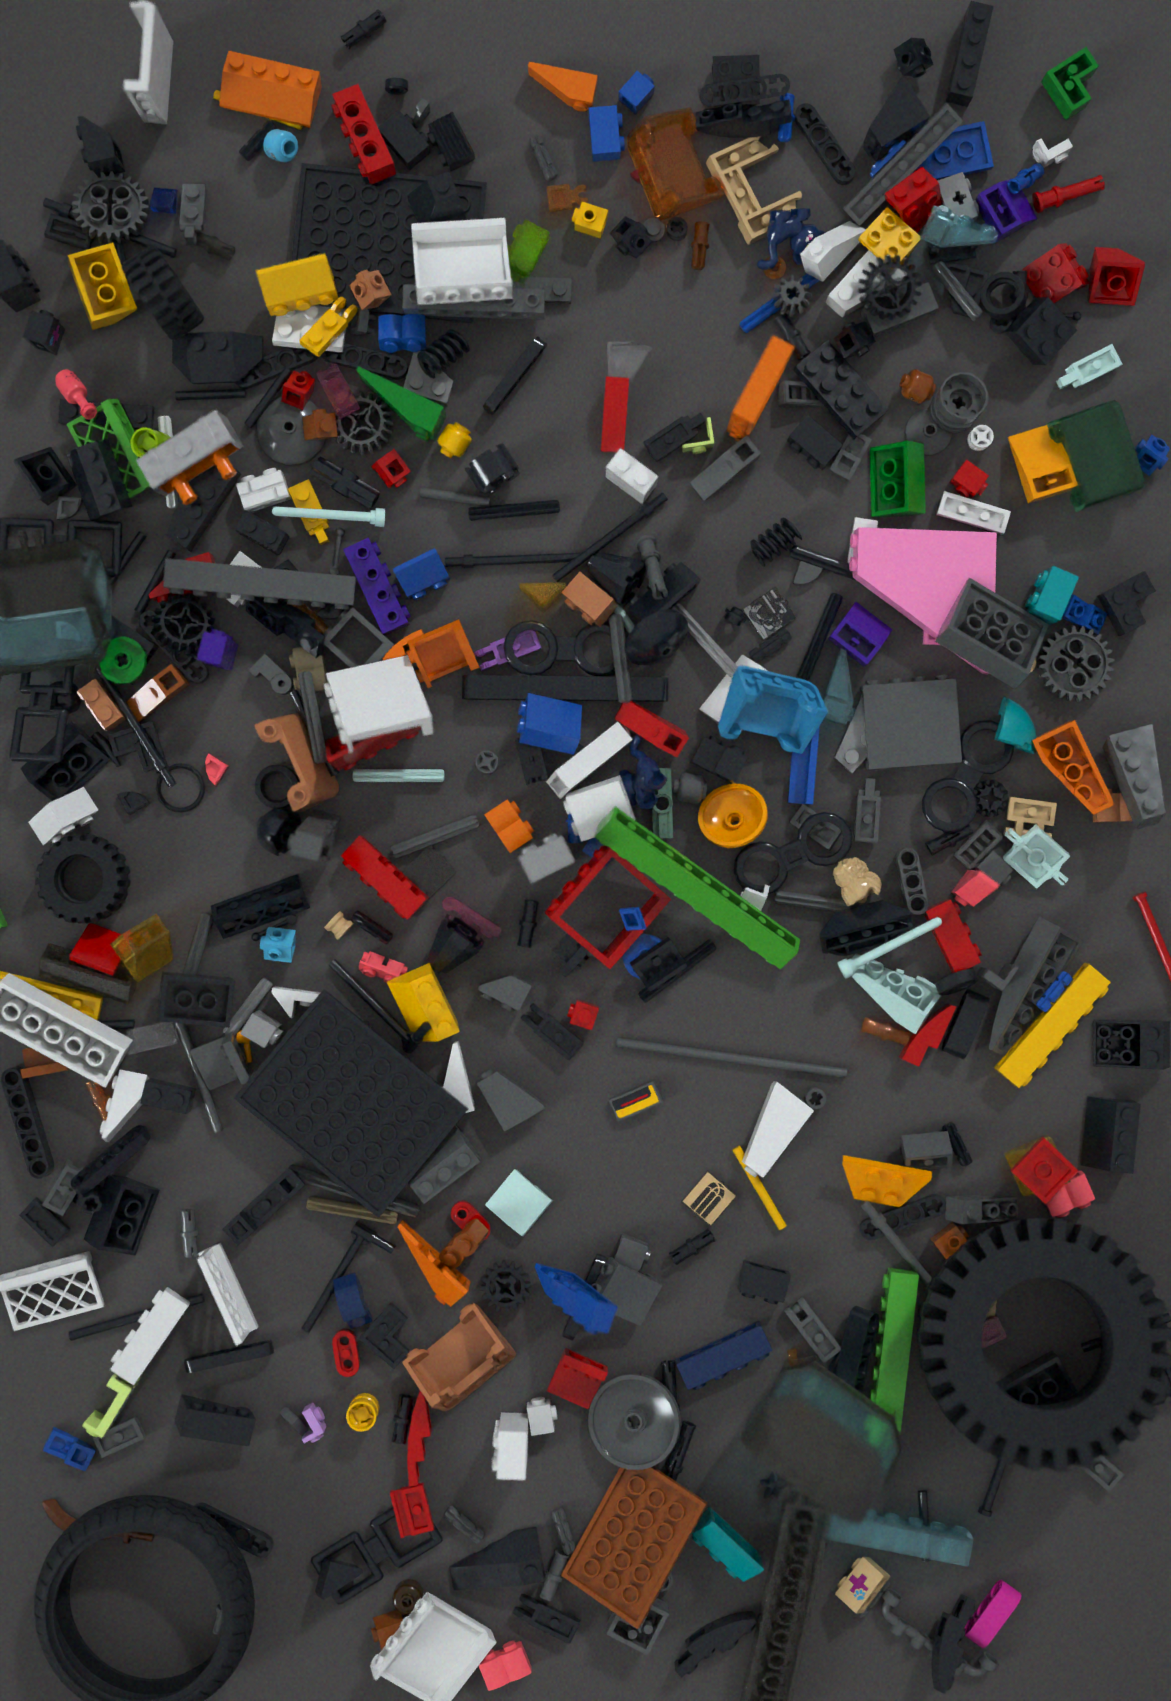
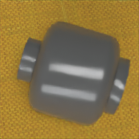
(690, 788)

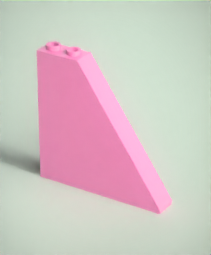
(922, 569)

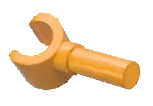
(242, 1039)

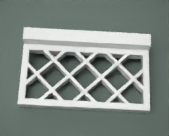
(42, 1273)
(227, 1292)

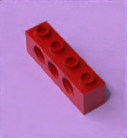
(350, 102)

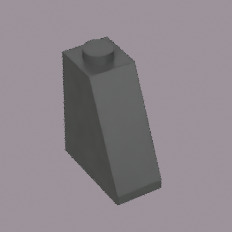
(508, 1099)

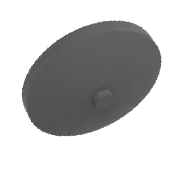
(634, 1421)

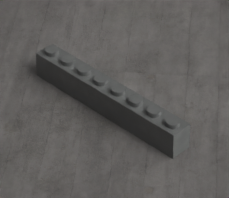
(259, 582)

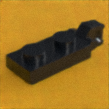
(673, 436)

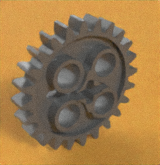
(88, 207)
(1062, 680)

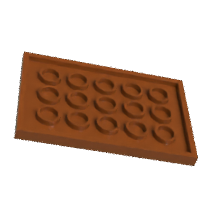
(634, 1541)

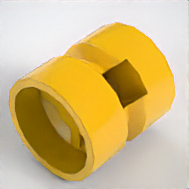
(362, 1412)

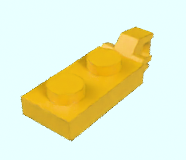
(305, 497)

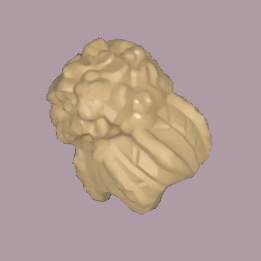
(856, 880)

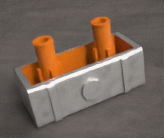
(190, 454)

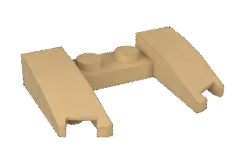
(728, 168)

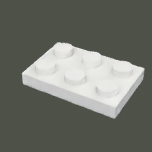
(296, 323)

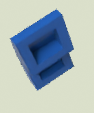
(70, 1448)

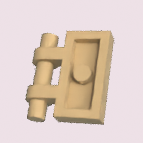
(1030, 811)

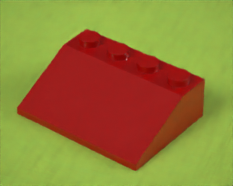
(366, 748)

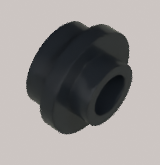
(735, 615)

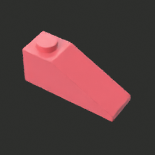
(973, 888)

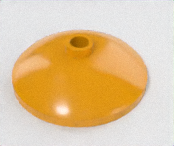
(728, 805)

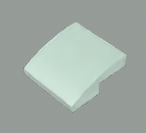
(518, 1202)

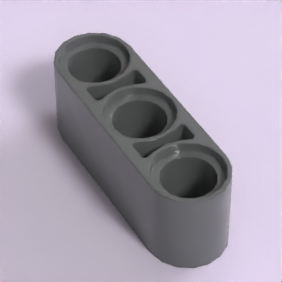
(918, 890)

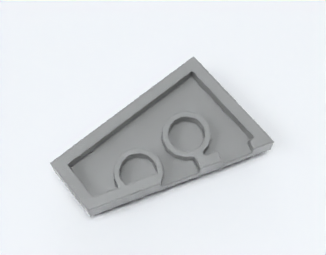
(853, 745)

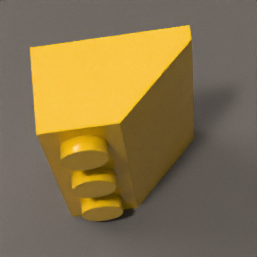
(102, 285)
(297, 285)
(422, 1001)

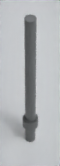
(204, 1091)
(879, 1221)

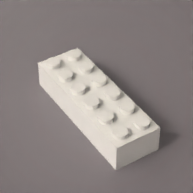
(60, 1031)

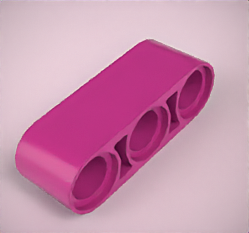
(992, 1613)

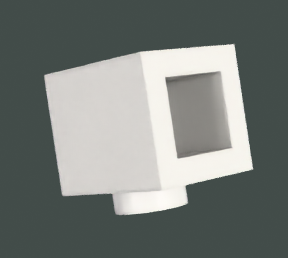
(541, 1416)

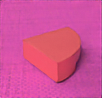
(215, 768)

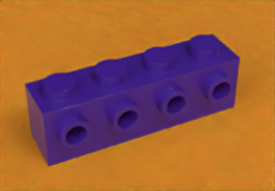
(376, 586)

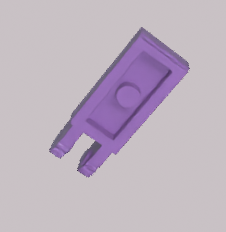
(524, 644)

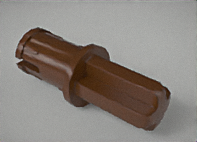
(700, 245)

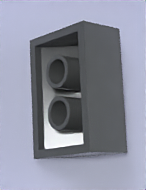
(445, 1165)

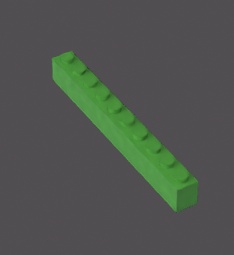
(697, 888)

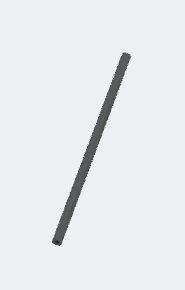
(731, 1057)

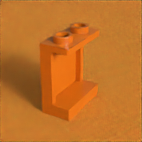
(441, 652)

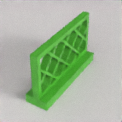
(123, 430)

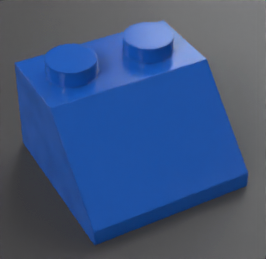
(422, 574)

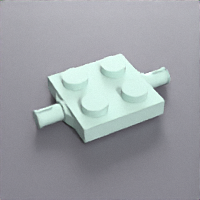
(1036, 856)

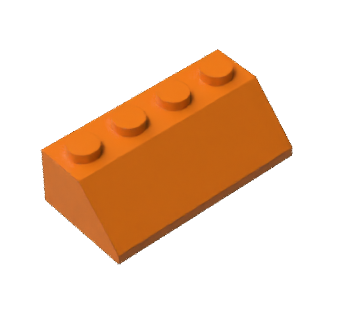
(269, 89)

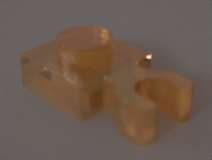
(561, 197)

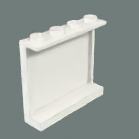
(151, 93)
(461, 261)
(377, 700)
(433, 1650)

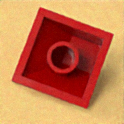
(1114, 277)

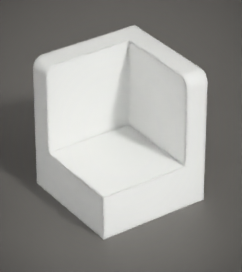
(754, 897)

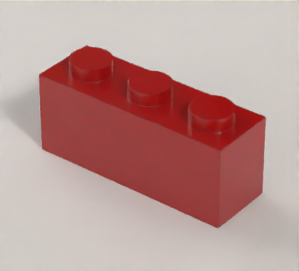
(953, 936)

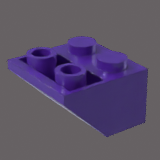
(1004, 209)
(860, 634)

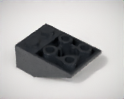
(1131, 1044)

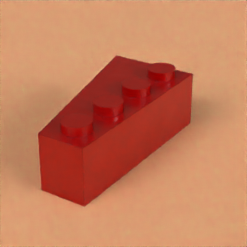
(384, 877)

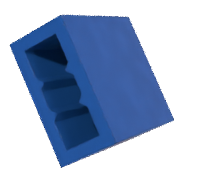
(550, 723)

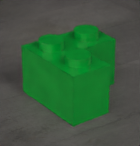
(1066, 81)

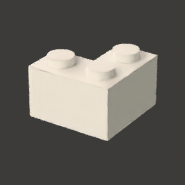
(63, 815)

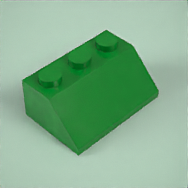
(897, 479)

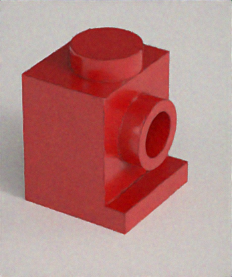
(300, 384)
(394, 462)

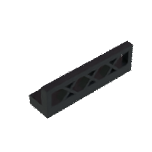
(257, 903)

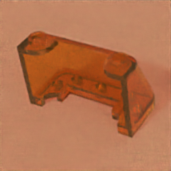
(670, 165)

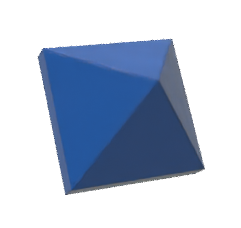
(632, 918)

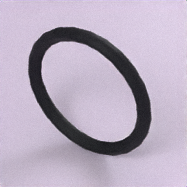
(193, 805)

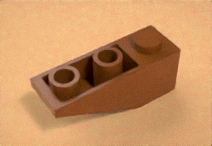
(157, 692)

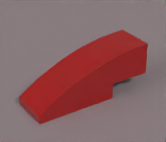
(614, 414)
(928, 1035)

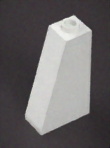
(589, 759)
(775, 1128)

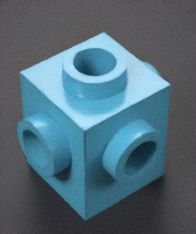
(278, 944)

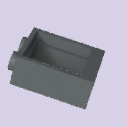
(344, 618)

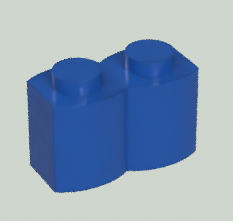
(402, 332)

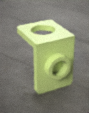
(700, 447)

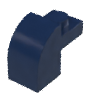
(351, 1301)

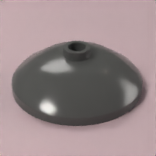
(284, 445)

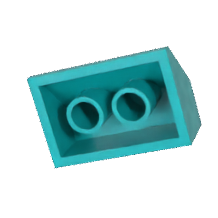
(727, 1546)

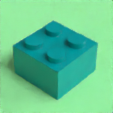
(1051, 594)

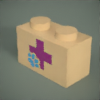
(861, 1584)

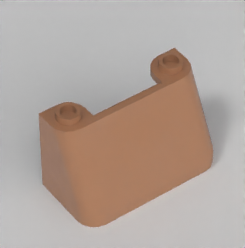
(315, 779)
(459, 1360)

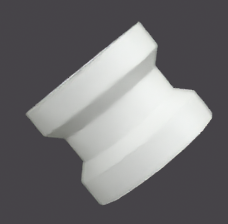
(983, 434)

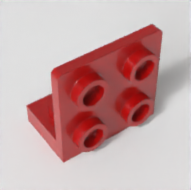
(577, 1378)

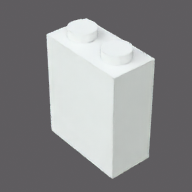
(631, 476)
(593, 804)

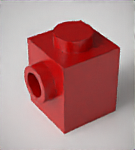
(969, 480)
(583, 1014)

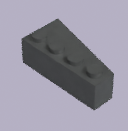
(1137, 773)
(315, 836)

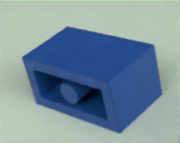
(604, 133)

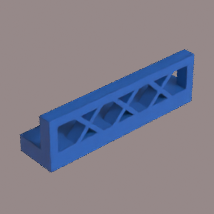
(803, 773)

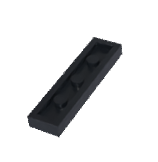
(138, 415)

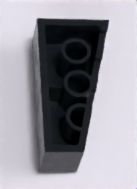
(193, 519)

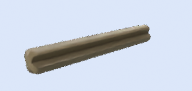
(349, 1209)

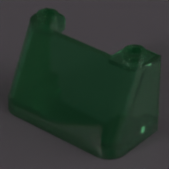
(1099, 454)

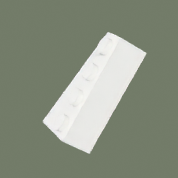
(149, 1336)

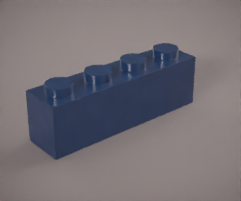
(723, 1355)

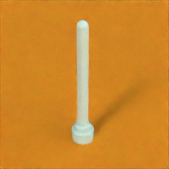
(375, 516)
(850, 966)

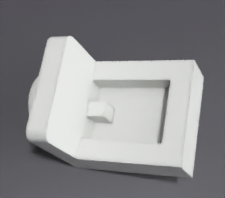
(1055, 154)

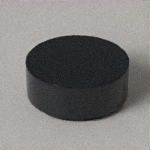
(396, 86)

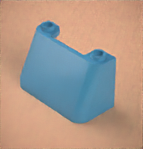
(772, 707)

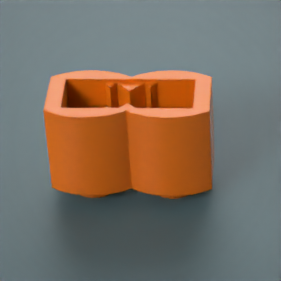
(509, 826)

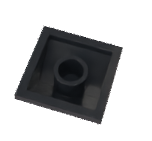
(45, 474)

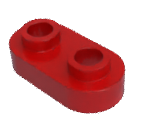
(472, 1213)
(346, 1352)

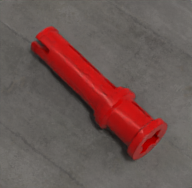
(1058, 195)

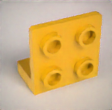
(889, 236)

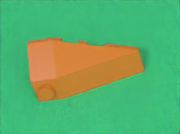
(1070, 760)

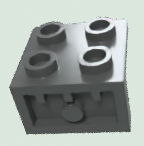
(221, 1061)

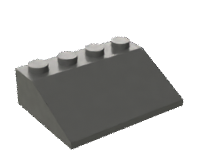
(992, 633)

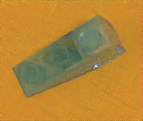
(953, 230)

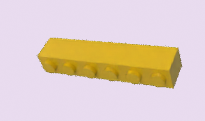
(1051, 1026)

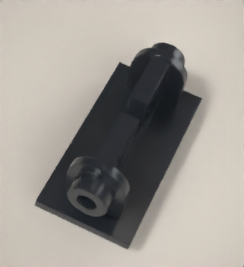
(952, 253)

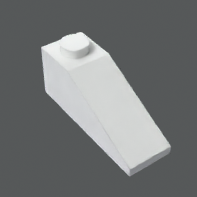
(830, 249)
(457, 1080)

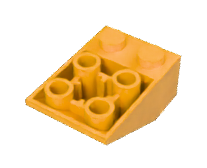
(1041, 464)

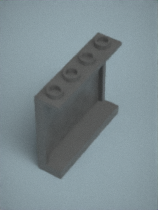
(911, 722)

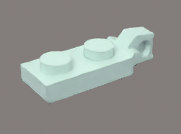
(1090, 368)

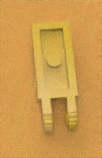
(328, 327)

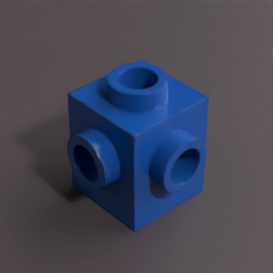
(1152, 454)

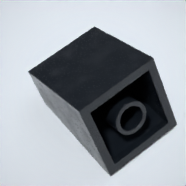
(896, 121)

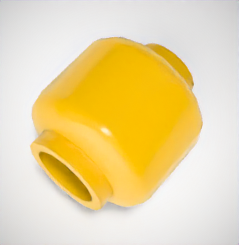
(454, 440)

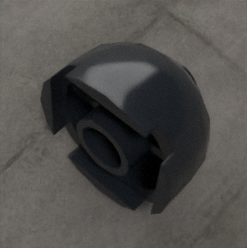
(276, 829)

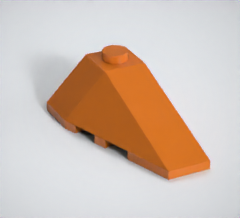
(445, 1282)

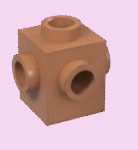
(370, 289)

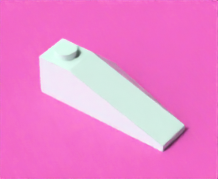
(901, 996)

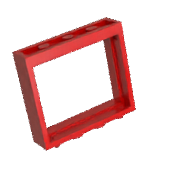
(577, 885)

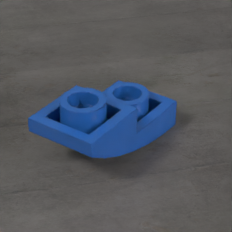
(1084, 614)

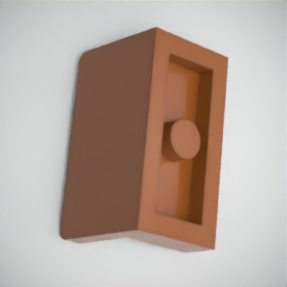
(39, 1064)

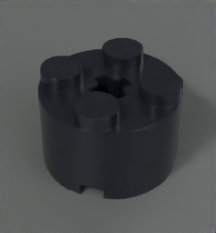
(492, 469)

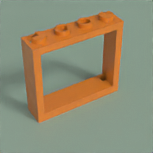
(759, 388)

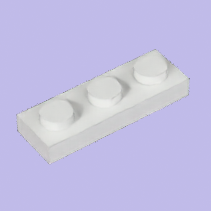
(973, 512)

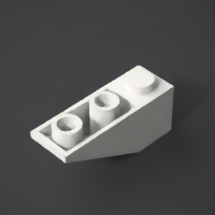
(125, 1102)

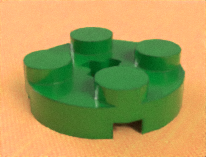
(136, 661)

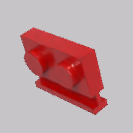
(412, 1510)

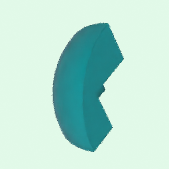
(1015, 726)

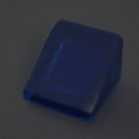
(164, 200)

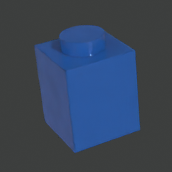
(636, 91)

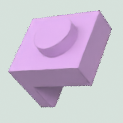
(315, 1419)

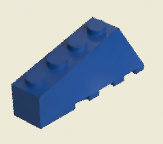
(577, 1298)

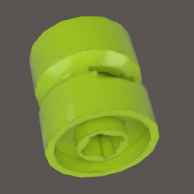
(146, 439)

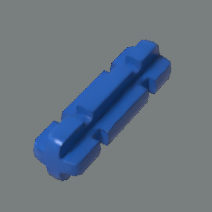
(1054, 991)

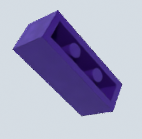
(218, 650)

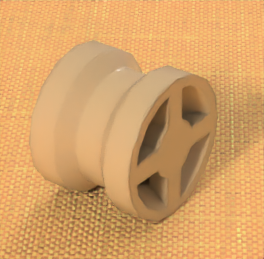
(339, 925)

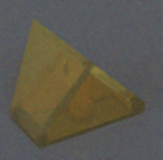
(542, 594)

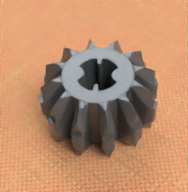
(797, 302)

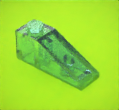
(839, 694)

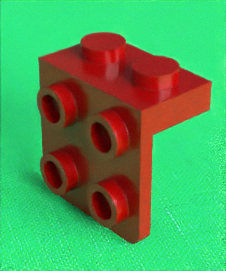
(915, 198)
(1056, 273)

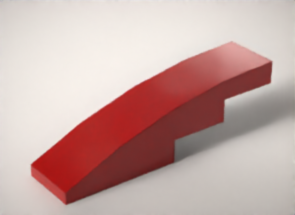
(419, 1428)

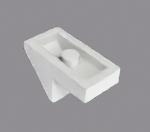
(288, 998)

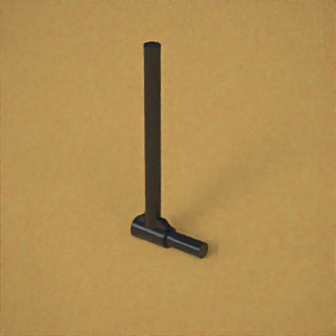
(409, 1039)
(361, 1235)

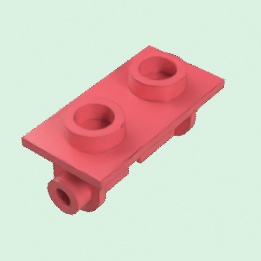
(373, 967)

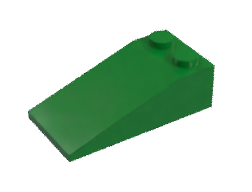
(416, 411)

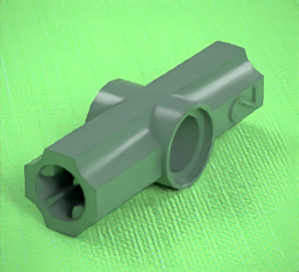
(663, 819)

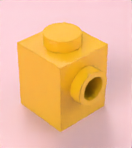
(590, 219)

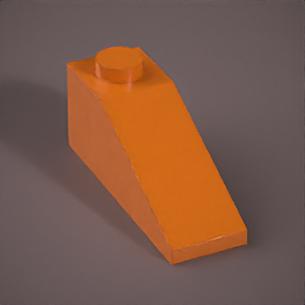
(570, 86)

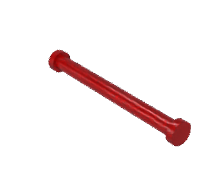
(1154, 931)

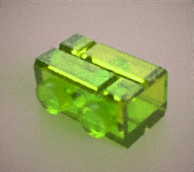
(527, 247)

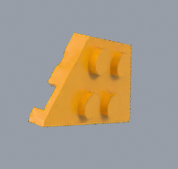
(883, 1181)

